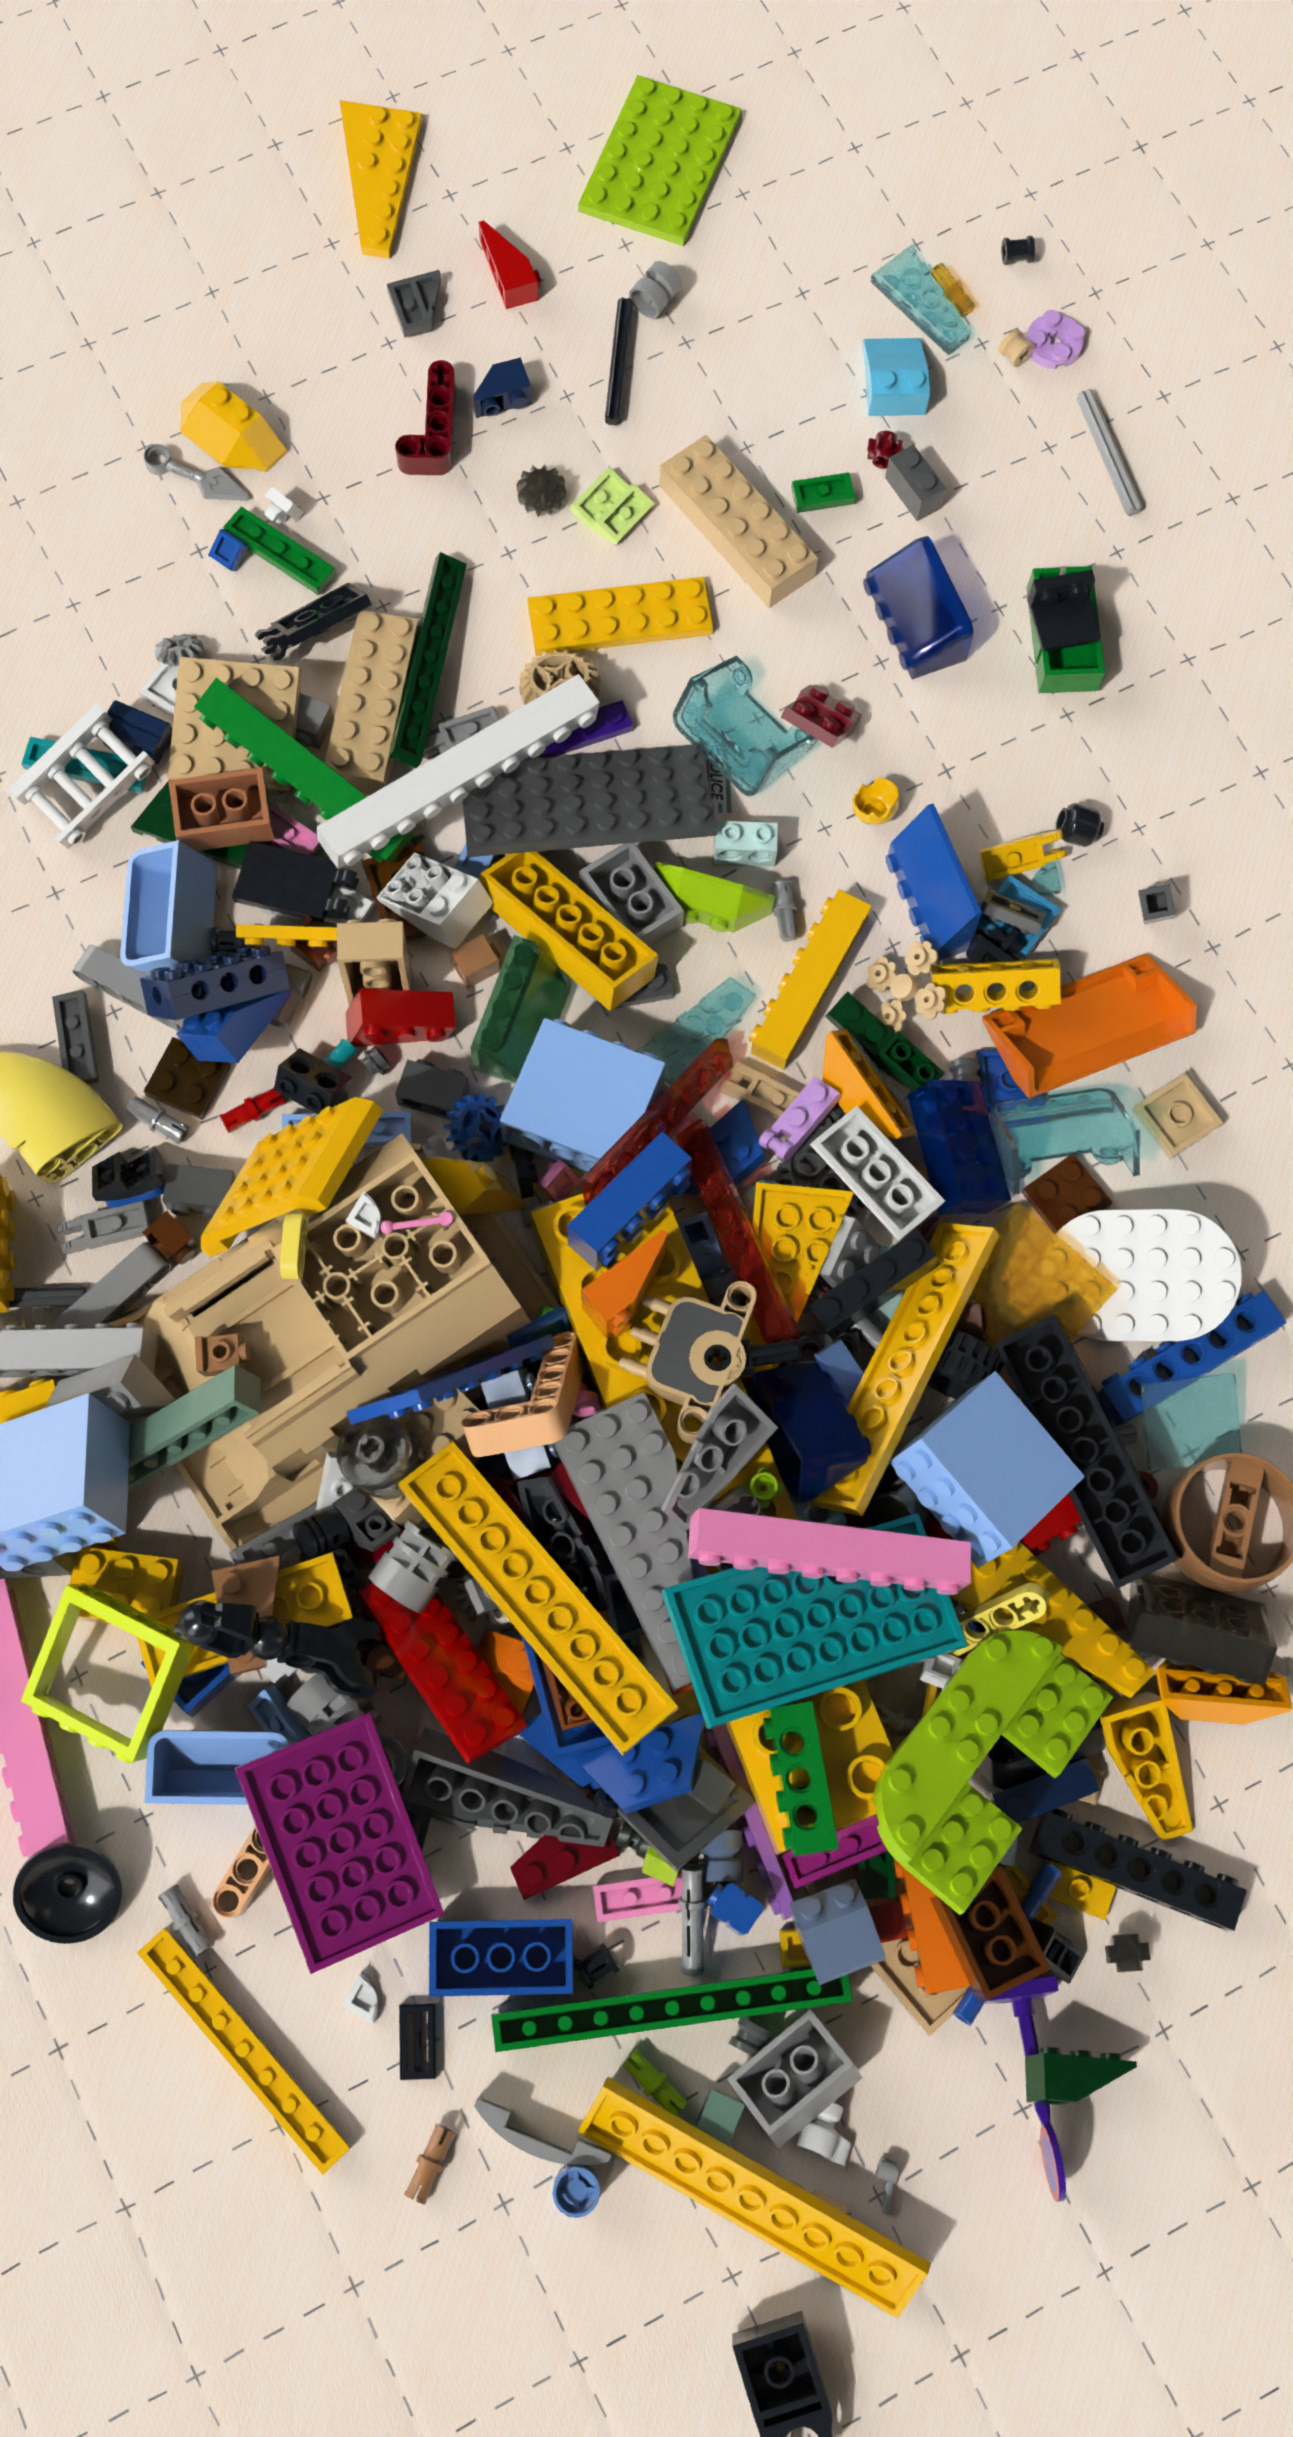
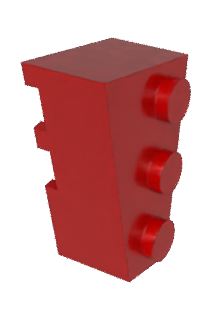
(399, 1017)

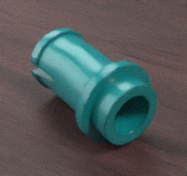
(340, 1054)

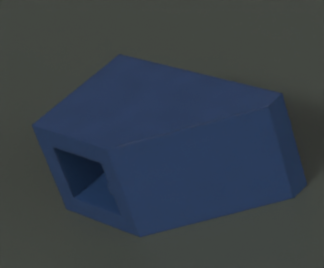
(503, 389)

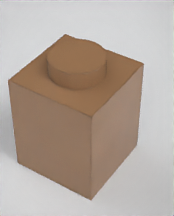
(475, 961)

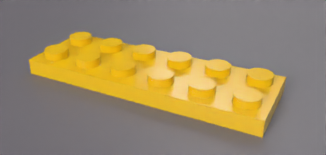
(620, 616)
(305, 1593)

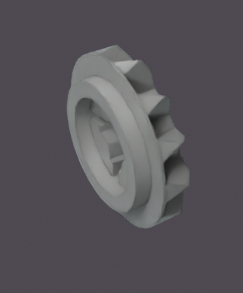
(178, 646)

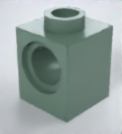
(719, 2115)

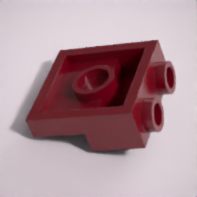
(822, 715)

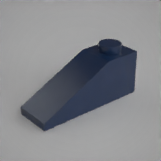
(1045, 1792)

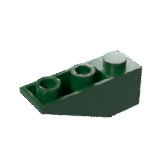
(1069, 2078)

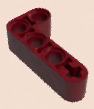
(439, 416)

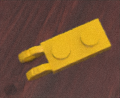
(1019, 855)

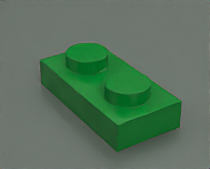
(823, 492)

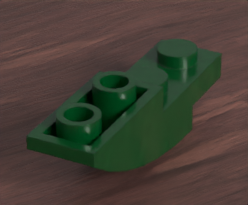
(888, 1050)

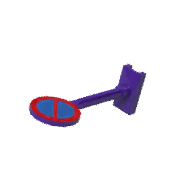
(1023, 2009)

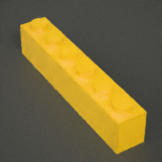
(810, 979)

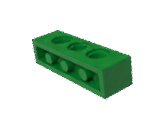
(801, 1720)

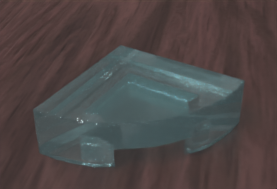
(1046, 880)

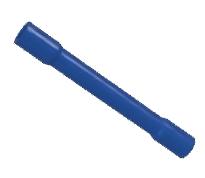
(1037, 1894)

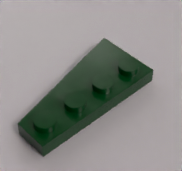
(159, 823)

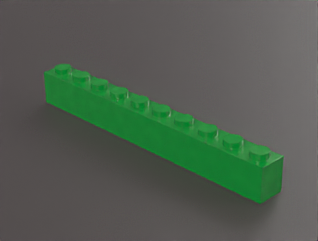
(665, 2009)

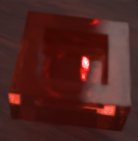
(889, 1922)

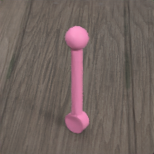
(444, 1219)

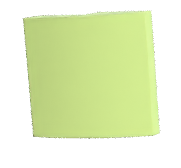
(611, 506)

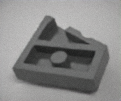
(415, 301)

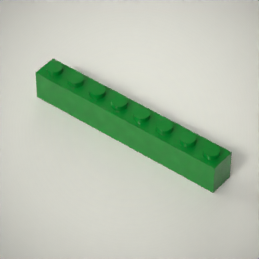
(286, 757)

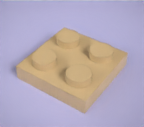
(1177, 1116)

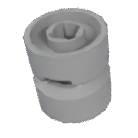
(655, 289)

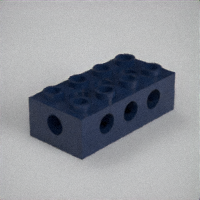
(215, 982)

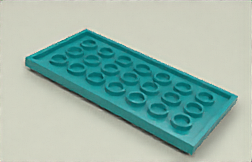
(784, 1637)

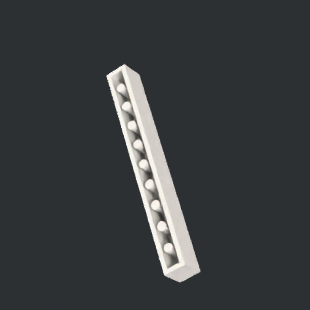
(458, 772)

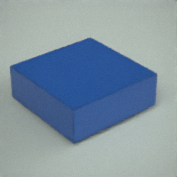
(228, 549)

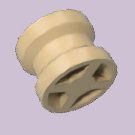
(1016, 347)

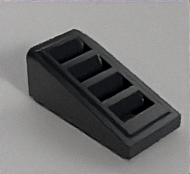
(1055, 1948)

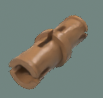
(430, 2164)

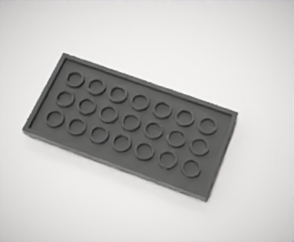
(592, 802)

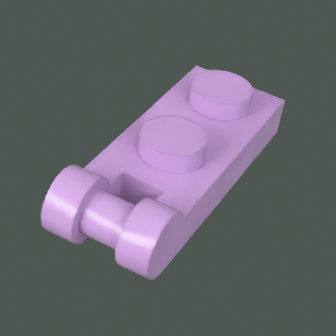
(800, 1119)

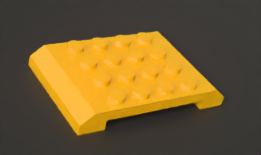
(293, 1171)

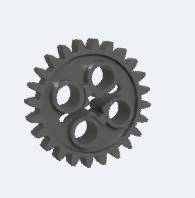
(806, 1154)

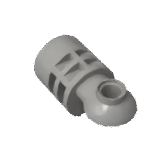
(413, 1566)
(321, 1708)

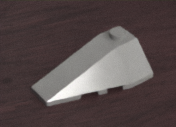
(723, 1446)

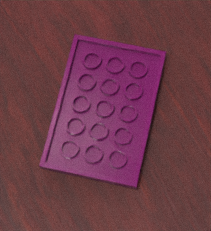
(339, 1842)

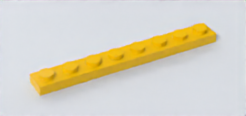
(244, 2051)

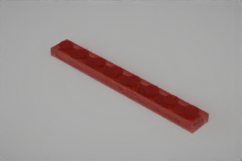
(660, 1116)
(737, 1233)

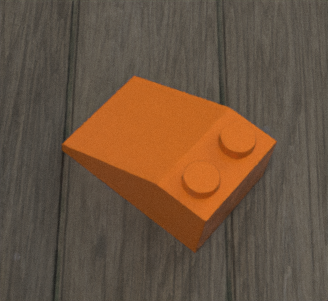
(618, 1293)

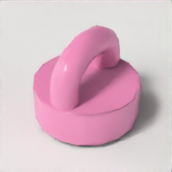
(587, 1402)

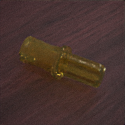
(953, 290)

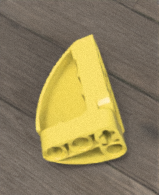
(51, 1115)

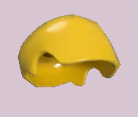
(876, 802)

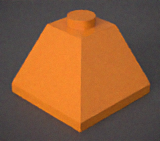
(509, 1665)

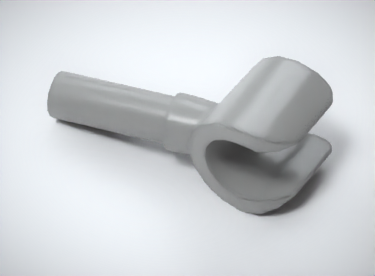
(887, 2171)

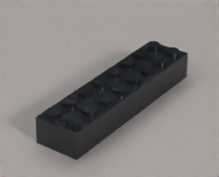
(1111, 1494)

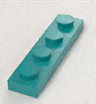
(75, 768)

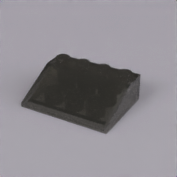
(1200, 1628)

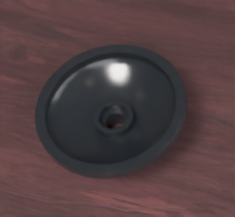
(64, 1910)

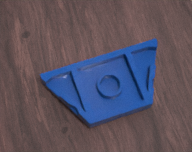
(737, 1145)
(653, 1769)

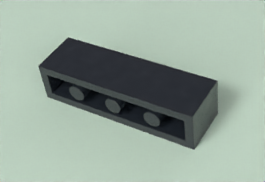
(874, 1284)

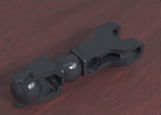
(331, 1652)

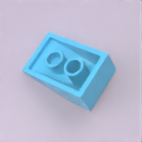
(896, 377)

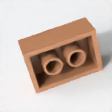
(222, 809)

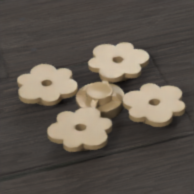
(905, 986)

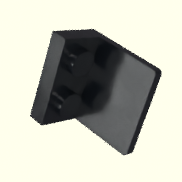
(1063, 610)

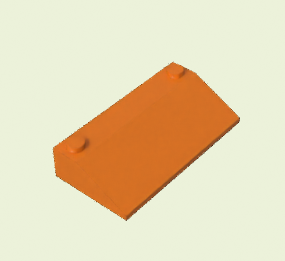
(1094, 1027)

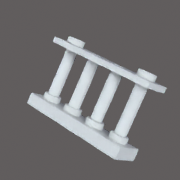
(52, 767)

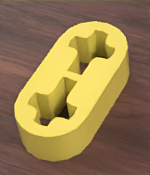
(293, 1246)

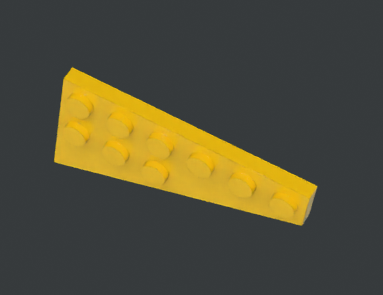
(380, 161)
(796, 1235)
(1067, 1619)

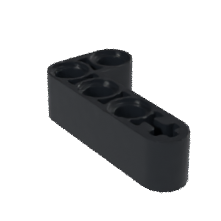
(1009, 1766)

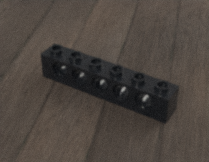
(1225, 1898)

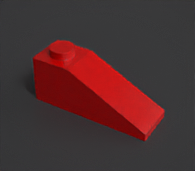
(510, 268)

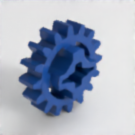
(468, 1115)

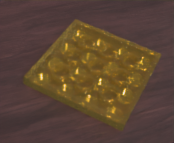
(1035, 1277)

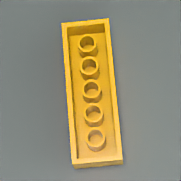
(569, 927)

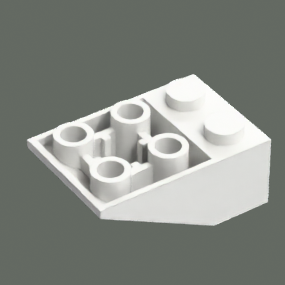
(436, 899)

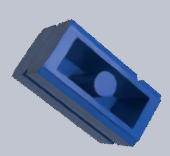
(732, 1906)

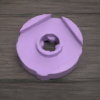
(1060, 327)

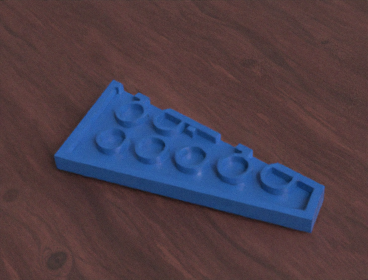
(444, 1385)

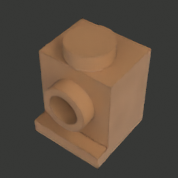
(207, 1353)

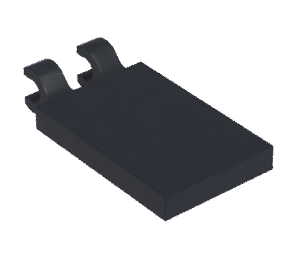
(312, 619)
(292, 883)

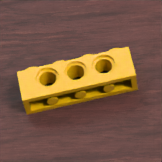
(1010, 974)

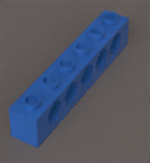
(1262, 1321)

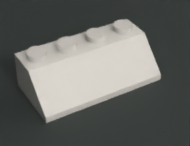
(878, 1173)

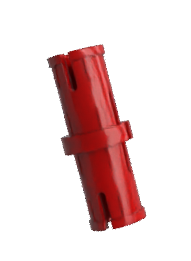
(252, 1109)

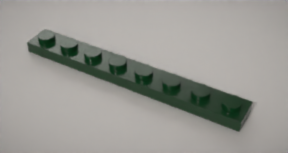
(427, 660)

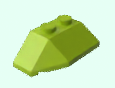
(714, 900)

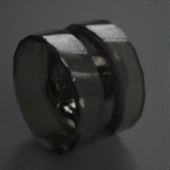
(379, 1455)

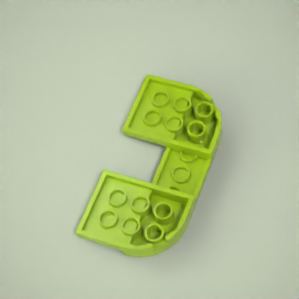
(923, 1800)

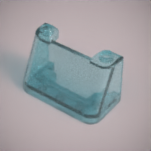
(736, 729)

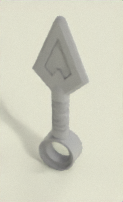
(212, 483)

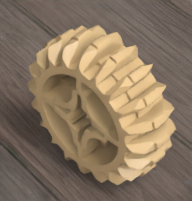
(554, 669)

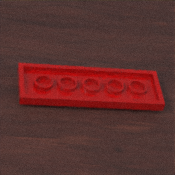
(446, 1672)

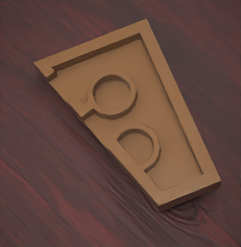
(252, 1585)

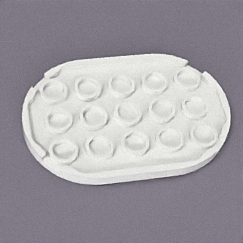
(1170, 1269)

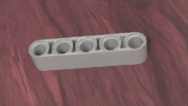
(115, 979)
(117, 1289)

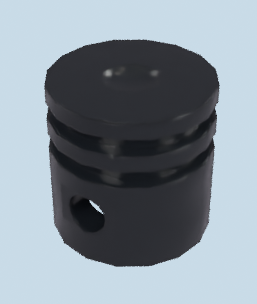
(321, 1532)

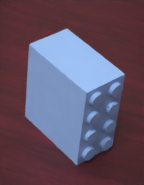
(578, 1095)
(987, 1469)
(62, 1481)

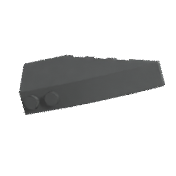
(496, 1795)

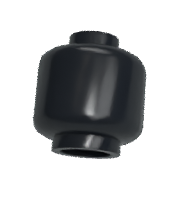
(1080, 824)

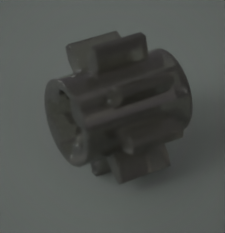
(1127, 1952)

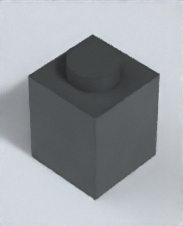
(1156, 904)

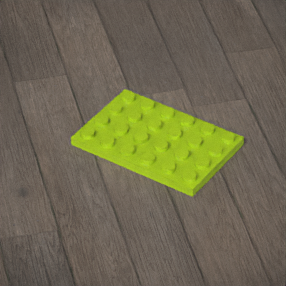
(659, 160)

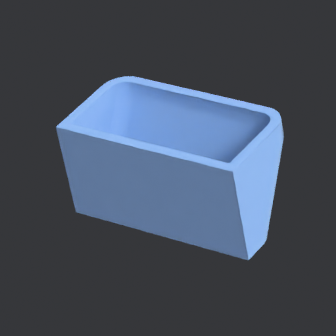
(167, 907)
(201, 1764)

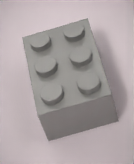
(632, 893)
(794, 2078)

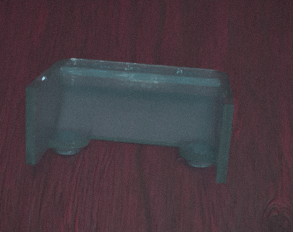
(1064, 1125)

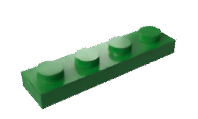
(281, 551)

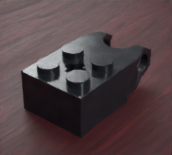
(789, 2396)

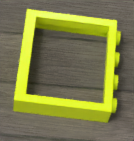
(132, 1621)

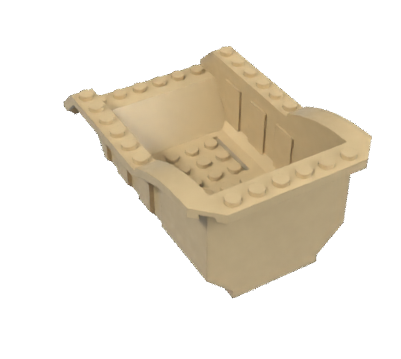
(343, 1335)

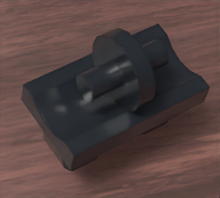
(983, 946)

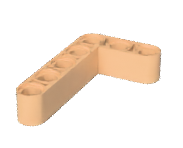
(541, 1419)
(235, 1882)

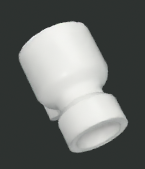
(822, 2139)

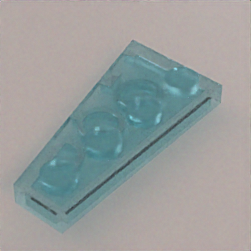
(915, 293)
(699, 1027)

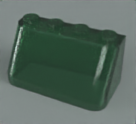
(523, 995)

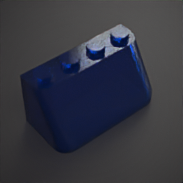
(920, 609)
(815, 1433)

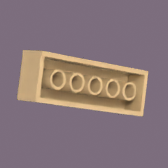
(737, 521)
(371, 699)

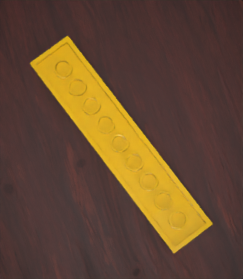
(909, 1356)
(538, 1598)
(754, 2198)

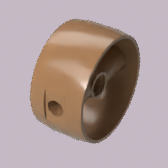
(1238, 1499)

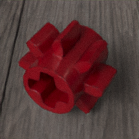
(883, 447)

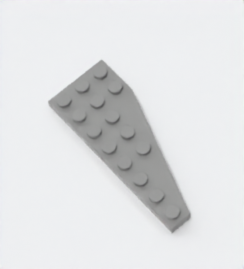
(623, 1478)

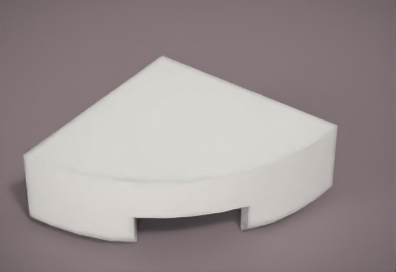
(366, 1216)
(363, 1999)

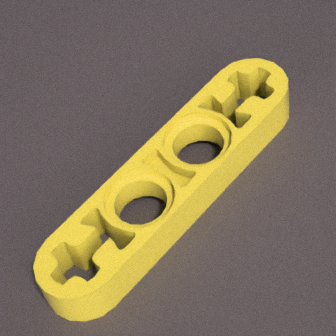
(994, 1624)

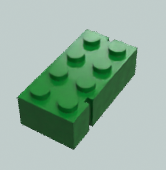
(1069, 668)

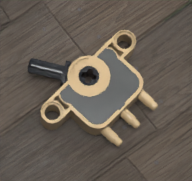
(684, 1349)

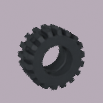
(963, 1364)

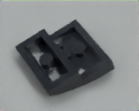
(124, 1179)

